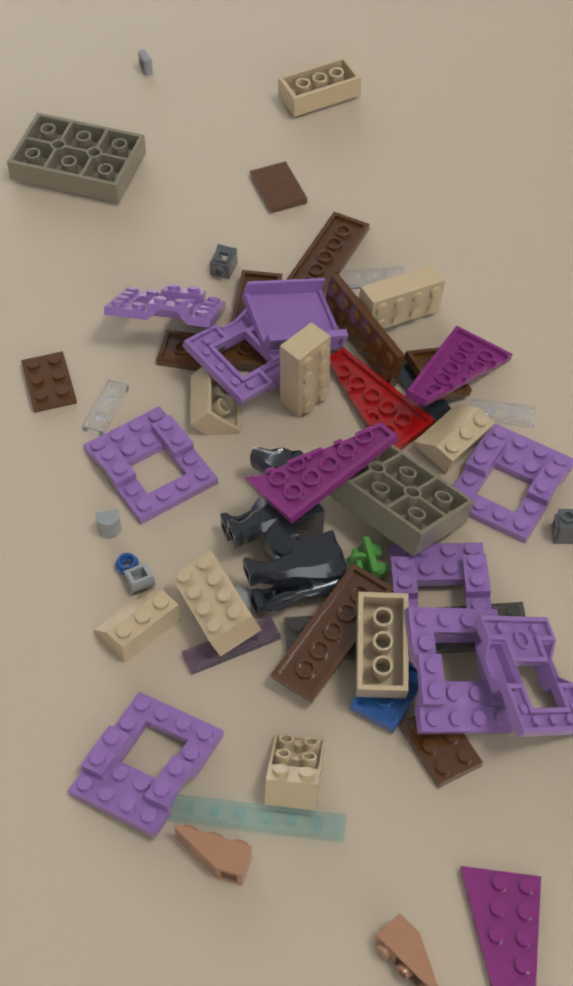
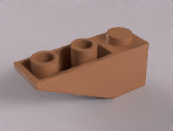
(222, 857)
(405, 948)

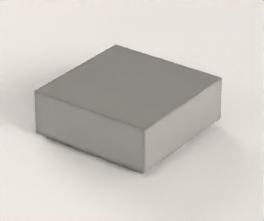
(145, 62)

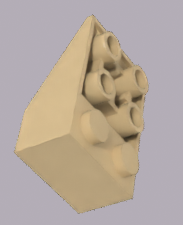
(294, 772)

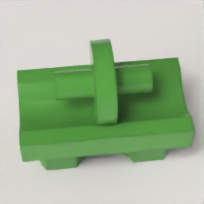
(366, 558)

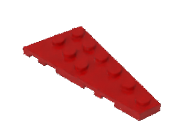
(378, 400)

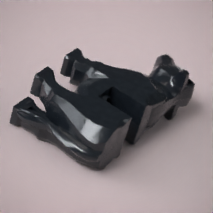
(300, 554)

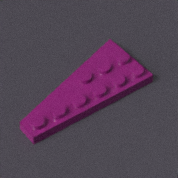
(455, 364)
(316, 474)
(505, 922)

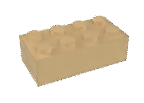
(319, 86)
(404, 296)
(305, 370)
(215, 603)
(381, 645)

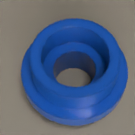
(124, 559)

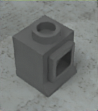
(223, 261)
(563, 527)

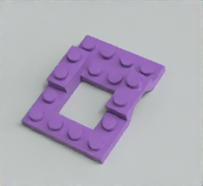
(171, 303)
(204, 350)
(138, 441)
(524, 460)
(443, 566)
(525, 642)
(451, 705)
(130, 793)

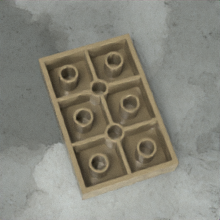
(77, 157)
(404, 500)

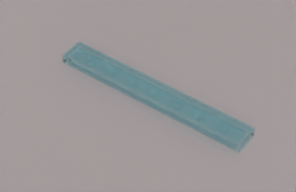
(258, 818)

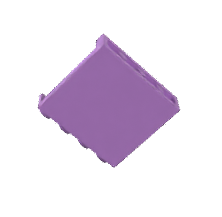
(286, 307)

